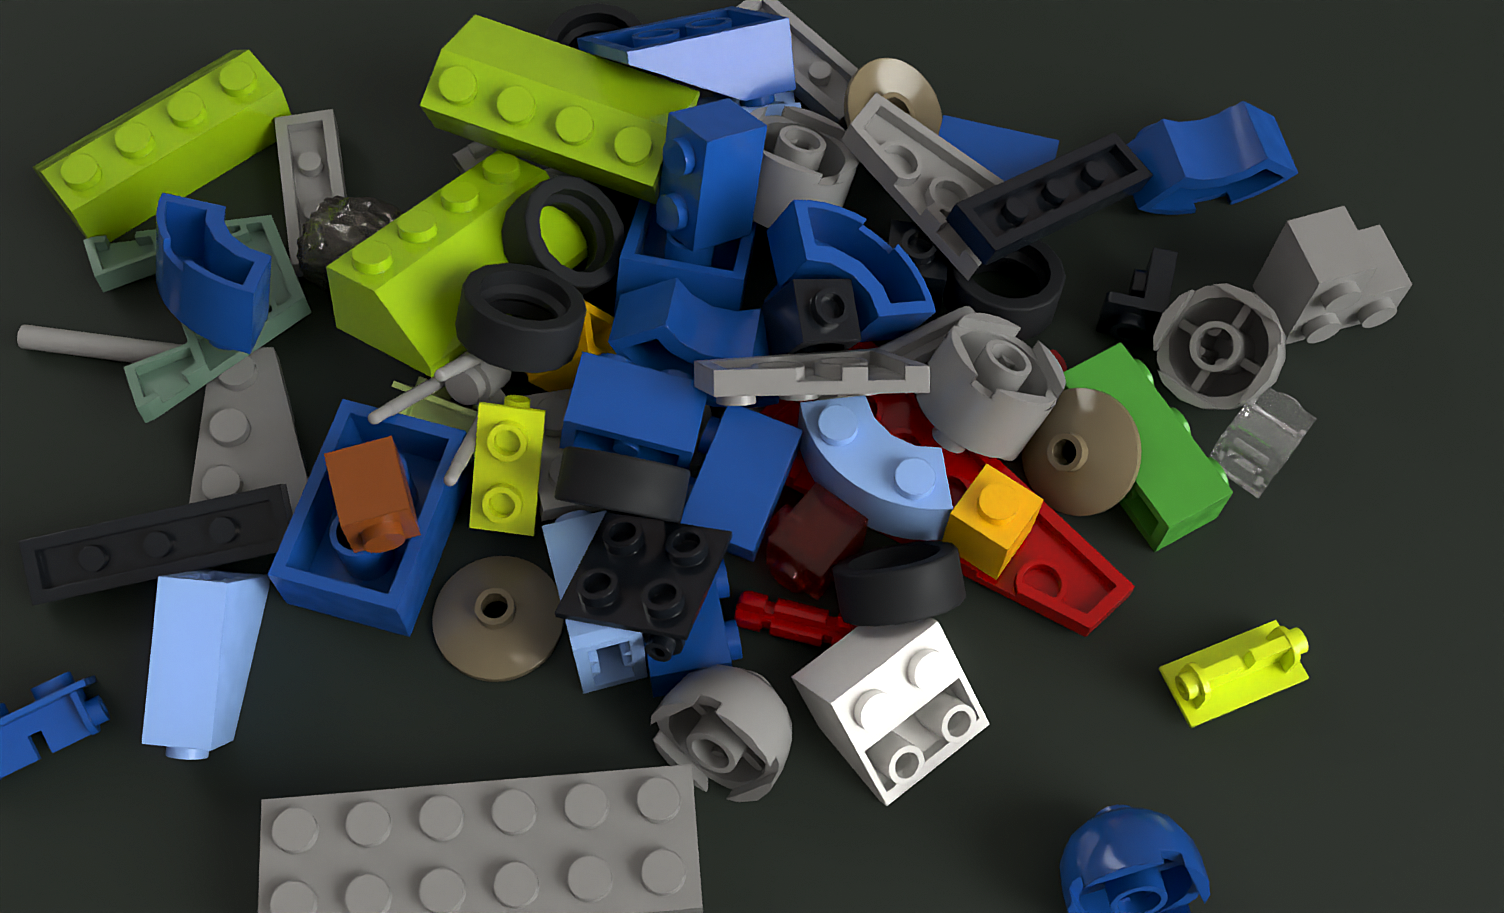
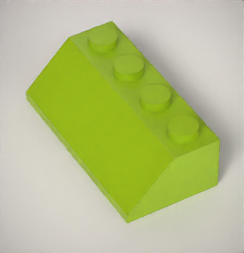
(555, 105)
(166, 145)
(408, 277)

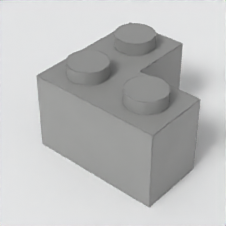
(1331, 276)

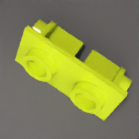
(507, 466)
(1236, 672)

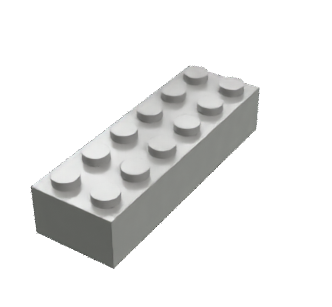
(488, 847)

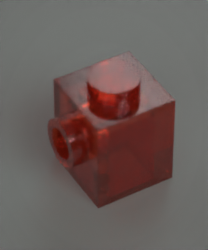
(812, 540)

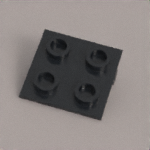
(645, 579)

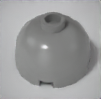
(1219, 347)
(727, 728)

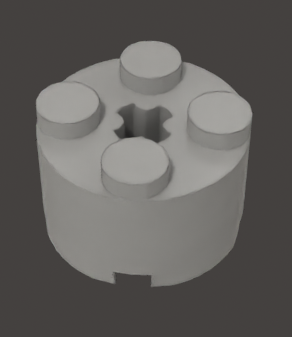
(801, 162)
(989, 388)

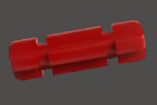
(790, 619)

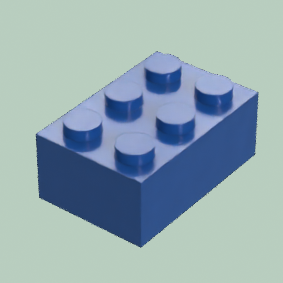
(374, 589)

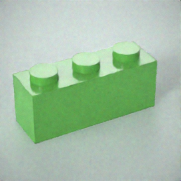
(1176, 481)

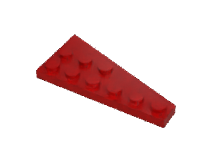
(1053, 567)

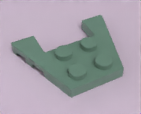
(177, 373)

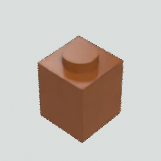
(372, 496)

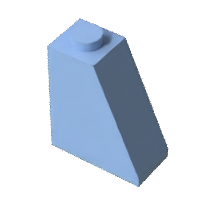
(601, 653)
(201, 658)

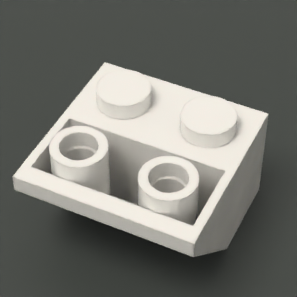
(892, 702)

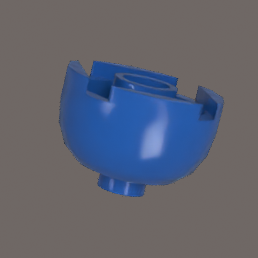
(1131, 864)

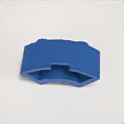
(1211, 158)
(832, 243)
(209, 275)
(672, 329)

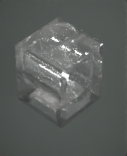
(1262, 439)

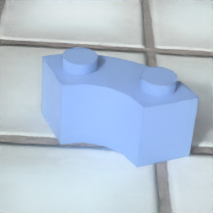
(877, 474)

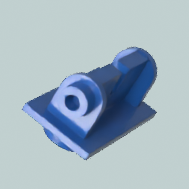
(59, 713)

